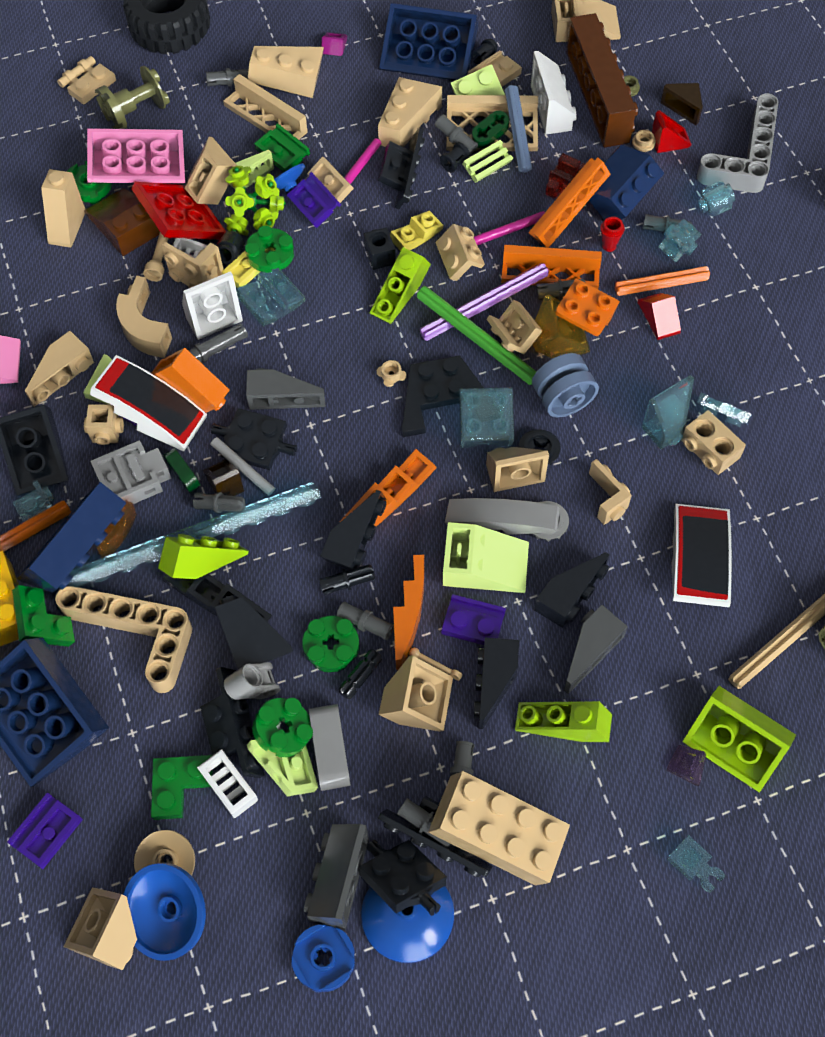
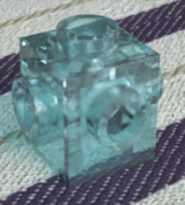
(680, 240)

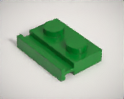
(285, 148)

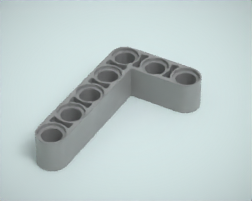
(748, 173)

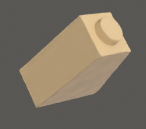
(62, 207)

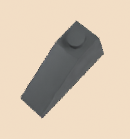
(279, 391)
(597, 638)

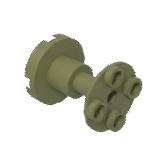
(124, 102)

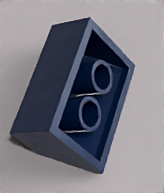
(629, 181)

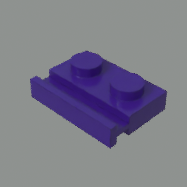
(313, 200)
(472, 620)
(44, 830)

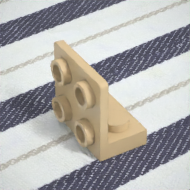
(190, 270)

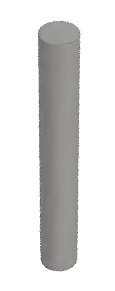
(242, 466)

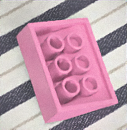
(135, 156)

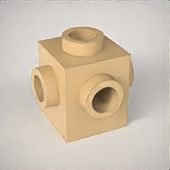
(103, 424)

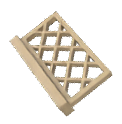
(483, 105)

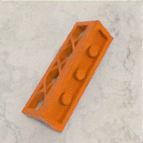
(570, 202)
(556, 260)

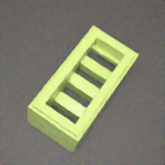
(254, 163)

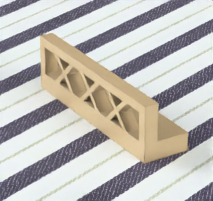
(270, 106)

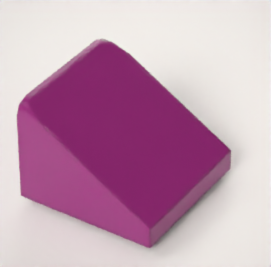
(334, 43)

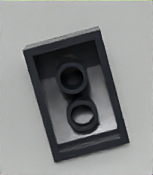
(32, 449)

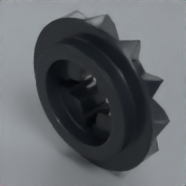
(542, 439)

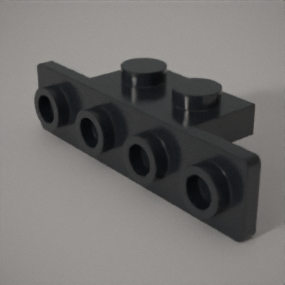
(399, 167)
(230, 727)
(396, 823)

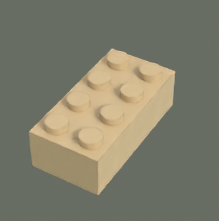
(499, 828)

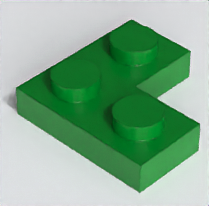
(35, 622)
(170, 780)

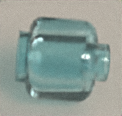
(716, 198)

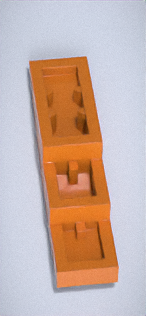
(400, 483)
(408, 616)

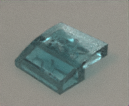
(270, 296)

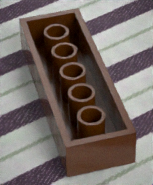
(601, 80)

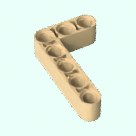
(135, 622)

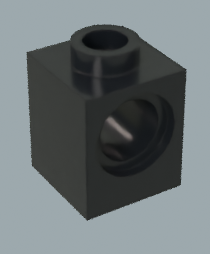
(379, 248)

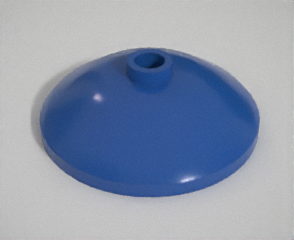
(158, 927)
(407, 936)

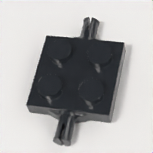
(255, 438)
(403, 876)

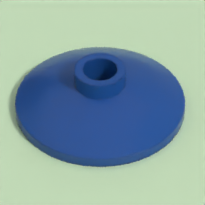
(288, 179)

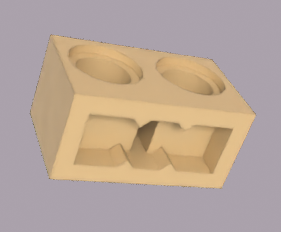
(716, 439)

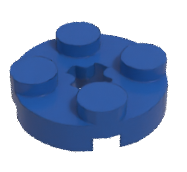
(321, 977)

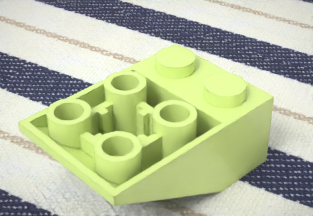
(484, 559)

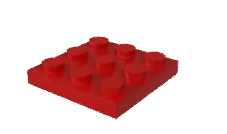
(177, 212)

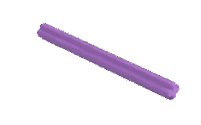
(487, 299)

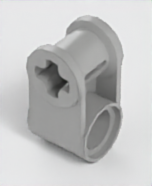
(252, 682)

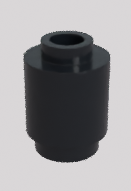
(230, 246)

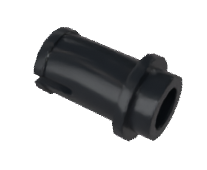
(487, 48)

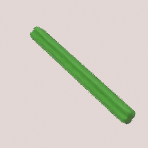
(476, 334)

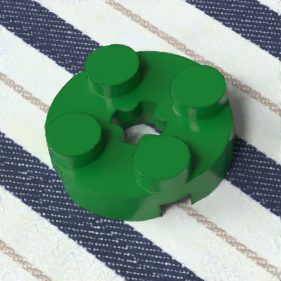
(89, 192)
(269, 238)
(320, 631)
(276, 740)

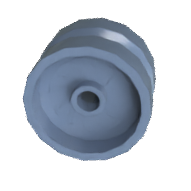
(565, 385)

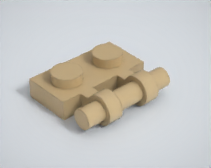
(84, 87)

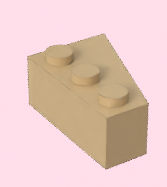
(407, 110)

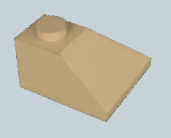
(516, 467)
(417, 696)
(104, 929)

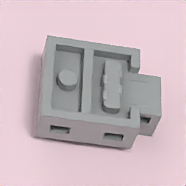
(132, 472)

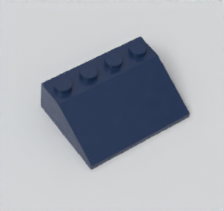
(428, 42)
(73, 539)
(43, 711)

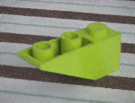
(400, 285)
(194, 557)
(565, 720)

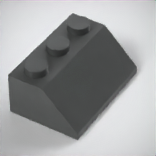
(337, 875)

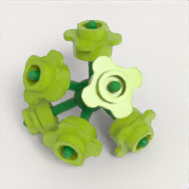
(242, 200)

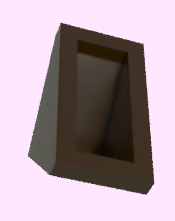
(683, 100)
(224, 478)

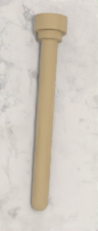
(154, 268)

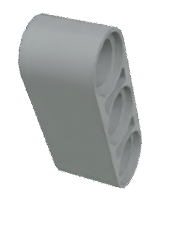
(329, 747)

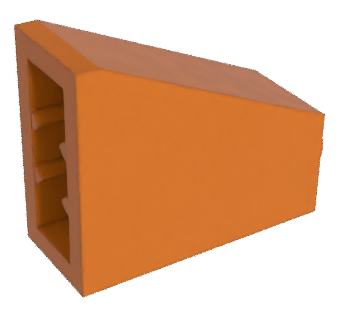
(192, 380)

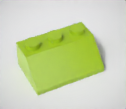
(739, 738)

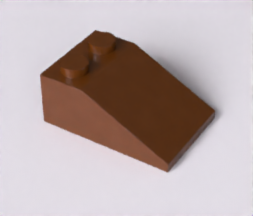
(123, 221)

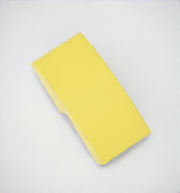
(421, 229)

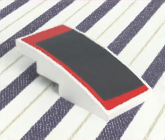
(149, 403)
(702, 555)

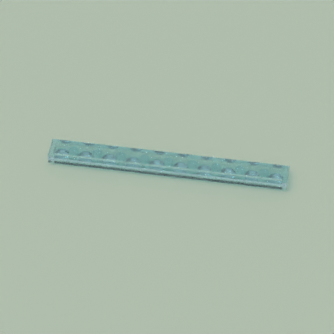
(226, 523)

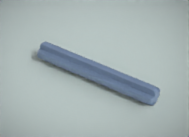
(518, 129)

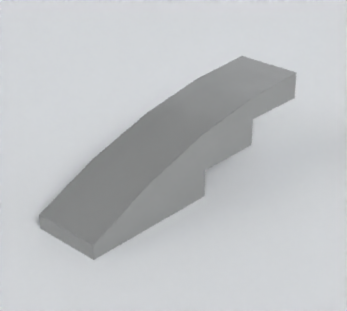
(504, 515)

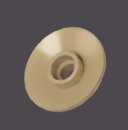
(164, 843)

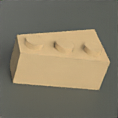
(286, 68)

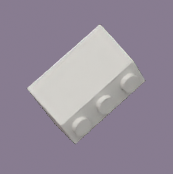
(553, 98)

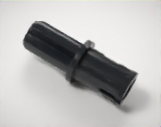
(347, 579)

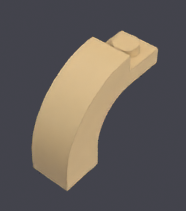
(144, 334)

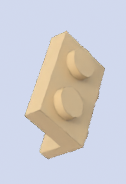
(459, 251)
(515, 328)

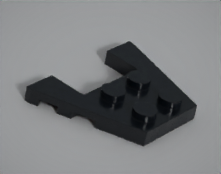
(434, 386)

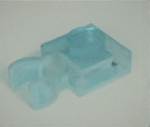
(692, 861)

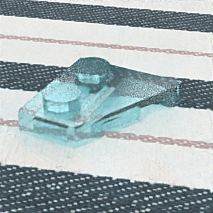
(734, 415)

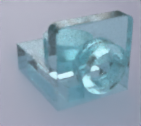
(34, 502)

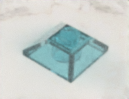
(668, 413)

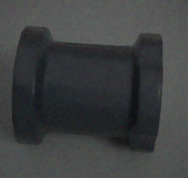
(454, 157)

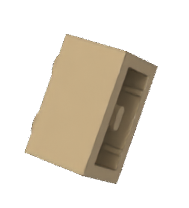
(207, 178)

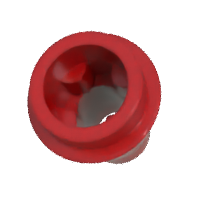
(611, 232)

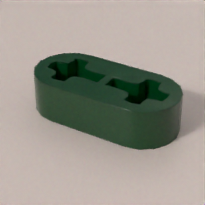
(491, 130)
(182, 470)

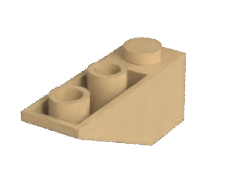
(59, 365)

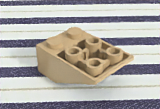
(564, 9)

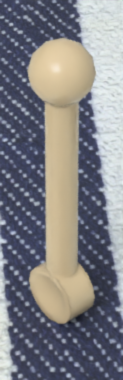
(454, 673)

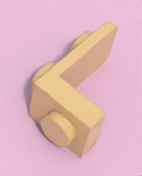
(620, 495)

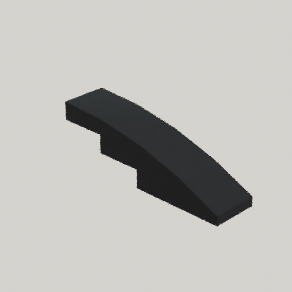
(207, 592)

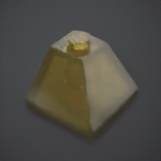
(557, 334)

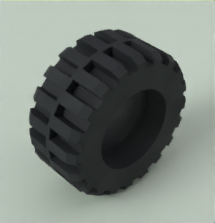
(168, 30)

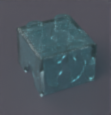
(486, 416)

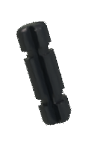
(360, 674)

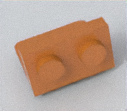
(587, 307)

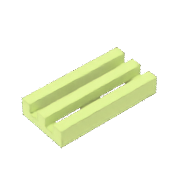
(501, 152)

